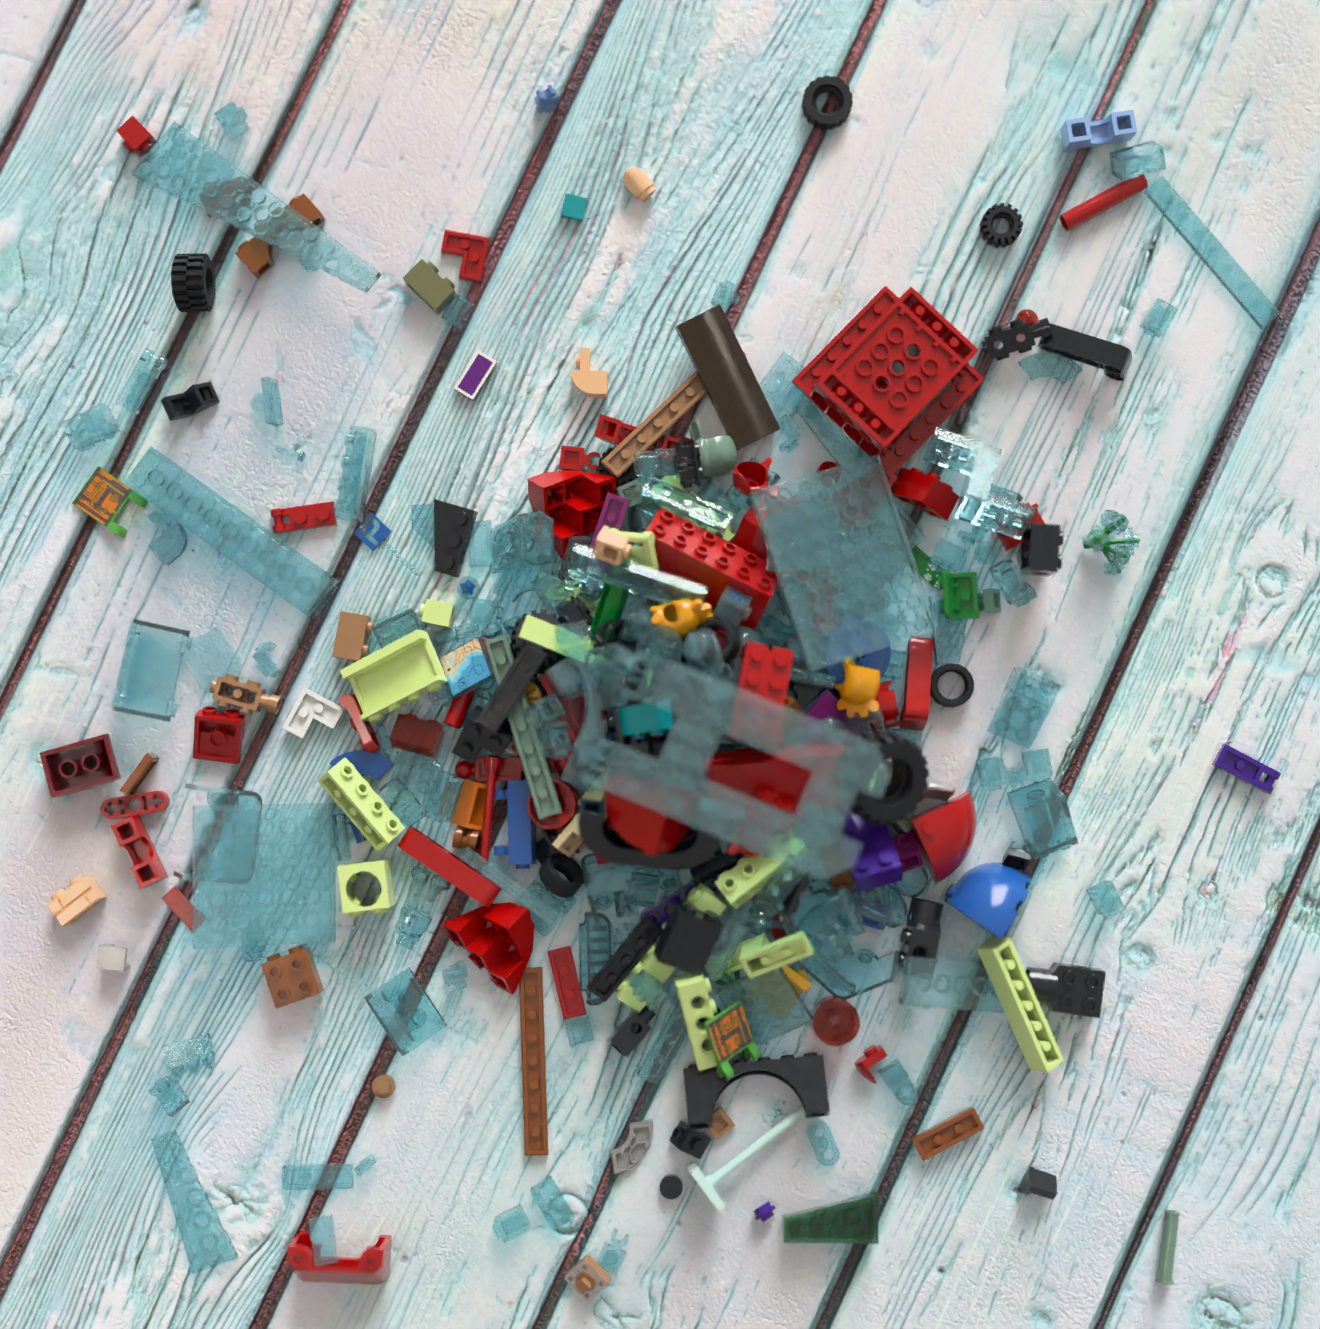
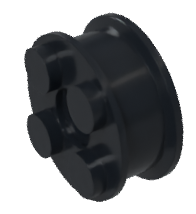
(574, 611)

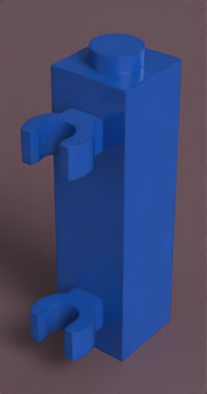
(521, 827)

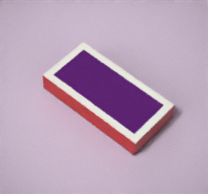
(475, 375)

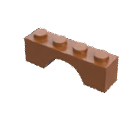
(258, 254)

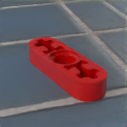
(118, 801)

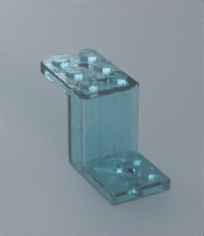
(976, 501)

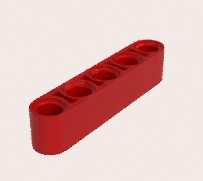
(449, 866)

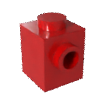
(136, 137)

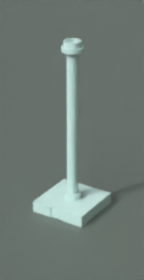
(710, 1182)

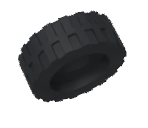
(831, 85)

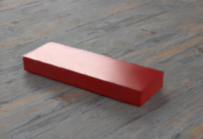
(567, 982)

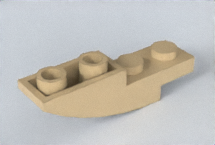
(570, 838)

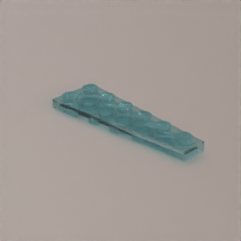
(197, 1220)

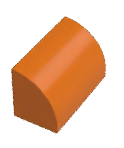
(470, 805)

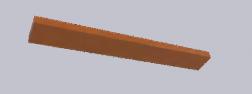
(533, 1062)

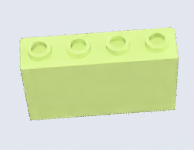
(395, 675)

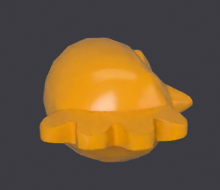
(681, 615)
(858, 690)

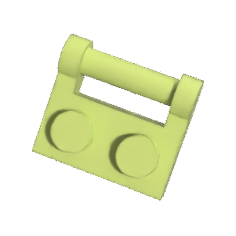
(641, 555)

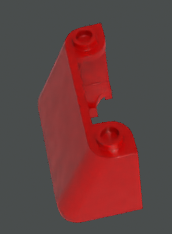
(370, 1268)

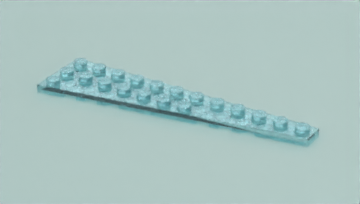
(210, 182)

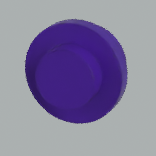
(764, 1212)

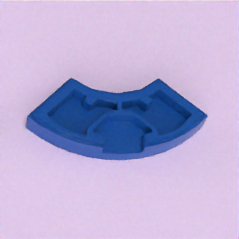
(367, 763)

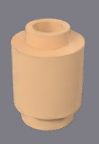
(638, 184)

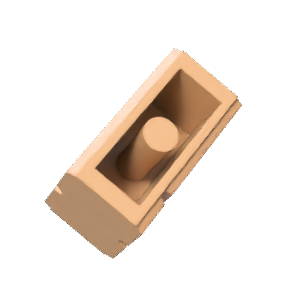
(76, 900)

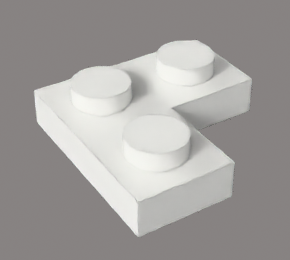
(311, 707)

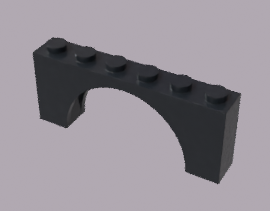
(801, 1074)

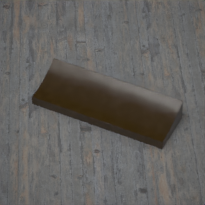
(727, 377)

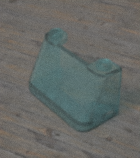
(150, 670)

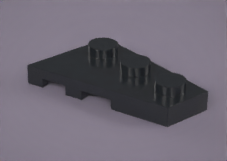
(451, 536)

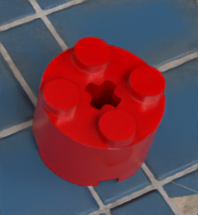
(887, 704)

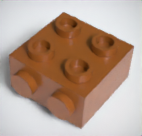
(292, 976)

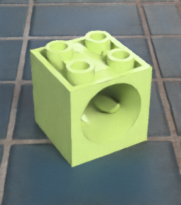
(350, 873)

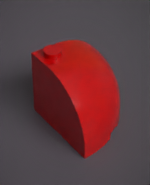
(643, 826)
(945, 834)

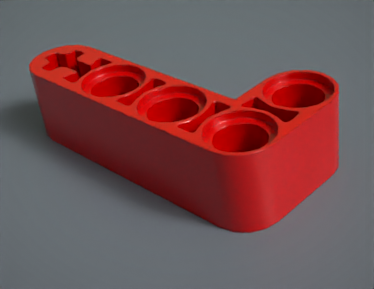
(917, 684)

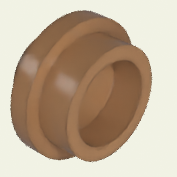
(383, 1086)

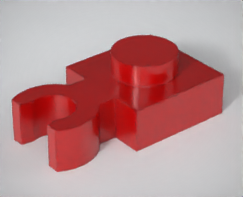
(574, 459)

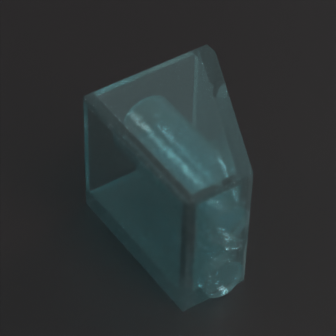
(1043, 818)

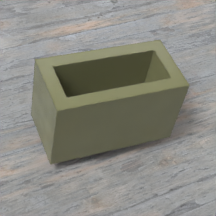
(430, 286)

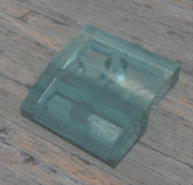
(778, 384)

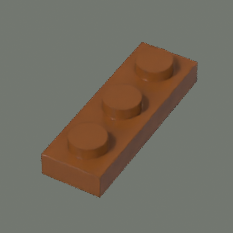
(947, 1133)

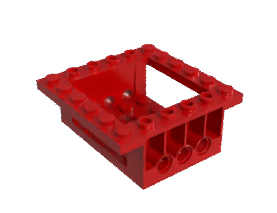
(846, 371)

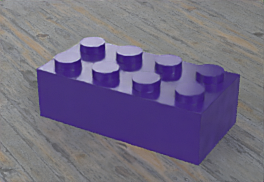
(877, 859)

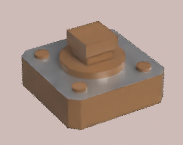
(588, 1278)

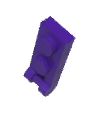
(1246, 768)

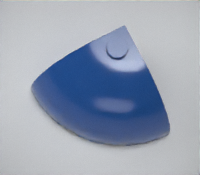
(989, 896)

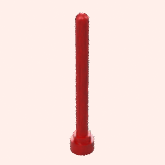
(492, 764)

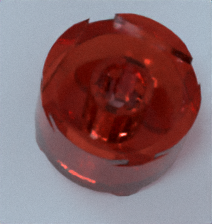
(841, 1032)

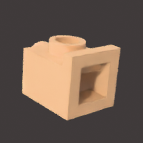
(611, 547)

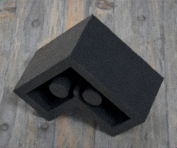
(477, 736)

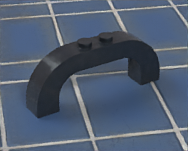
(613, 848)

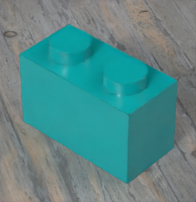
(644, 719)

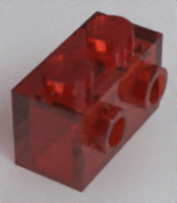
(417, 735)

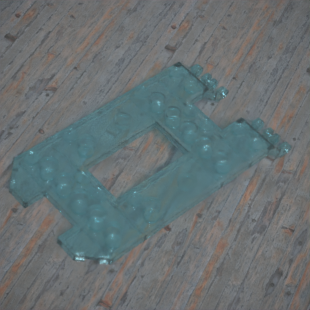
(677, 784)

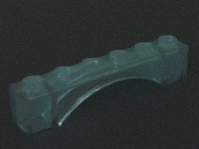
(574, 645)

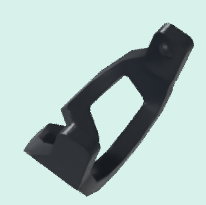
(611, 624)

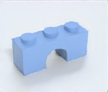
(1082, 133)

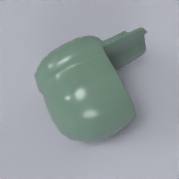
(717, 453)

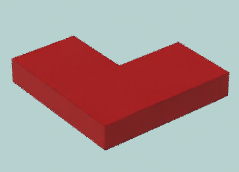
(472, 249)

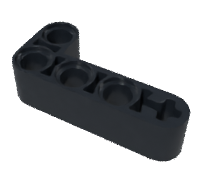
(1089, 350)

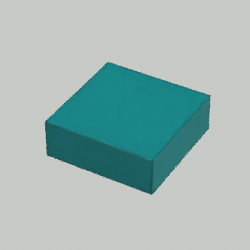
(574, 207)

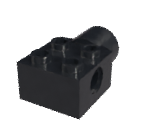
(1040, 550)
(922, 930)
(1069, 988)

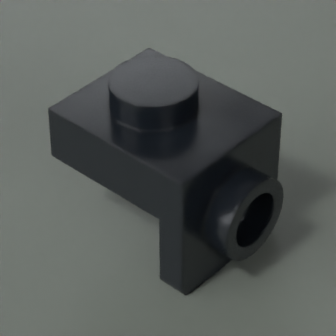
(689, 1141)

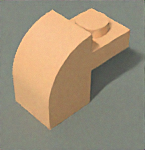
(587, 382)

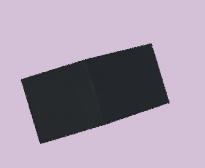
(192, 401)

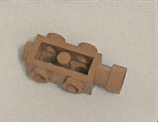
(241, 695)

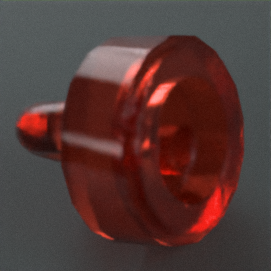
(1027, 315)

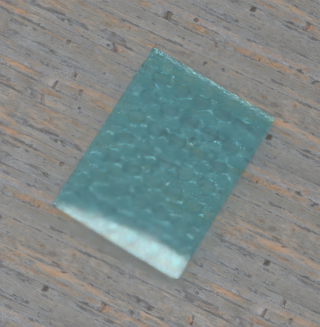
(843, 562)

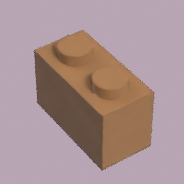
(352, 636)

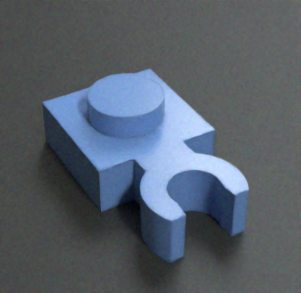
(546, 100)

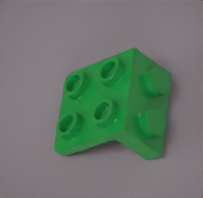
(959, 595)

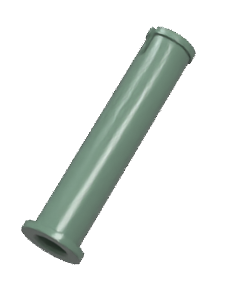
(1168, 1247)

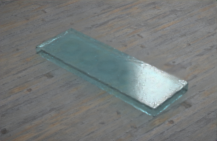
(639, 578)
(947, 985)

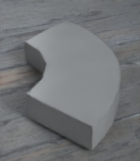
(634, 1146)

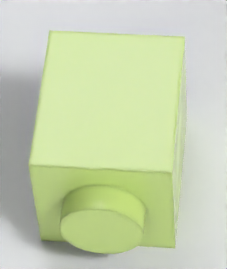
(437, 613)

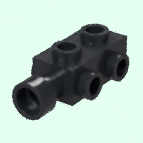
(1009, 334)

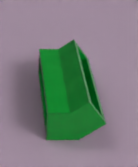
(609, 607)

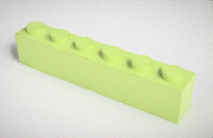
(703, 899)
(1020, 1004)

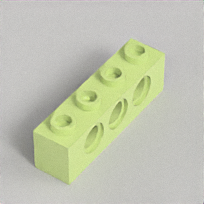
(688, 988)

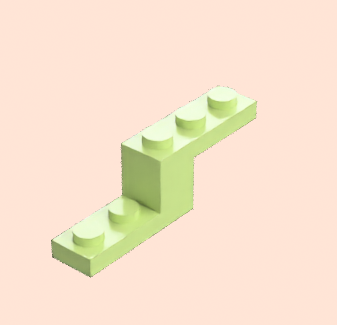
(761, 956)

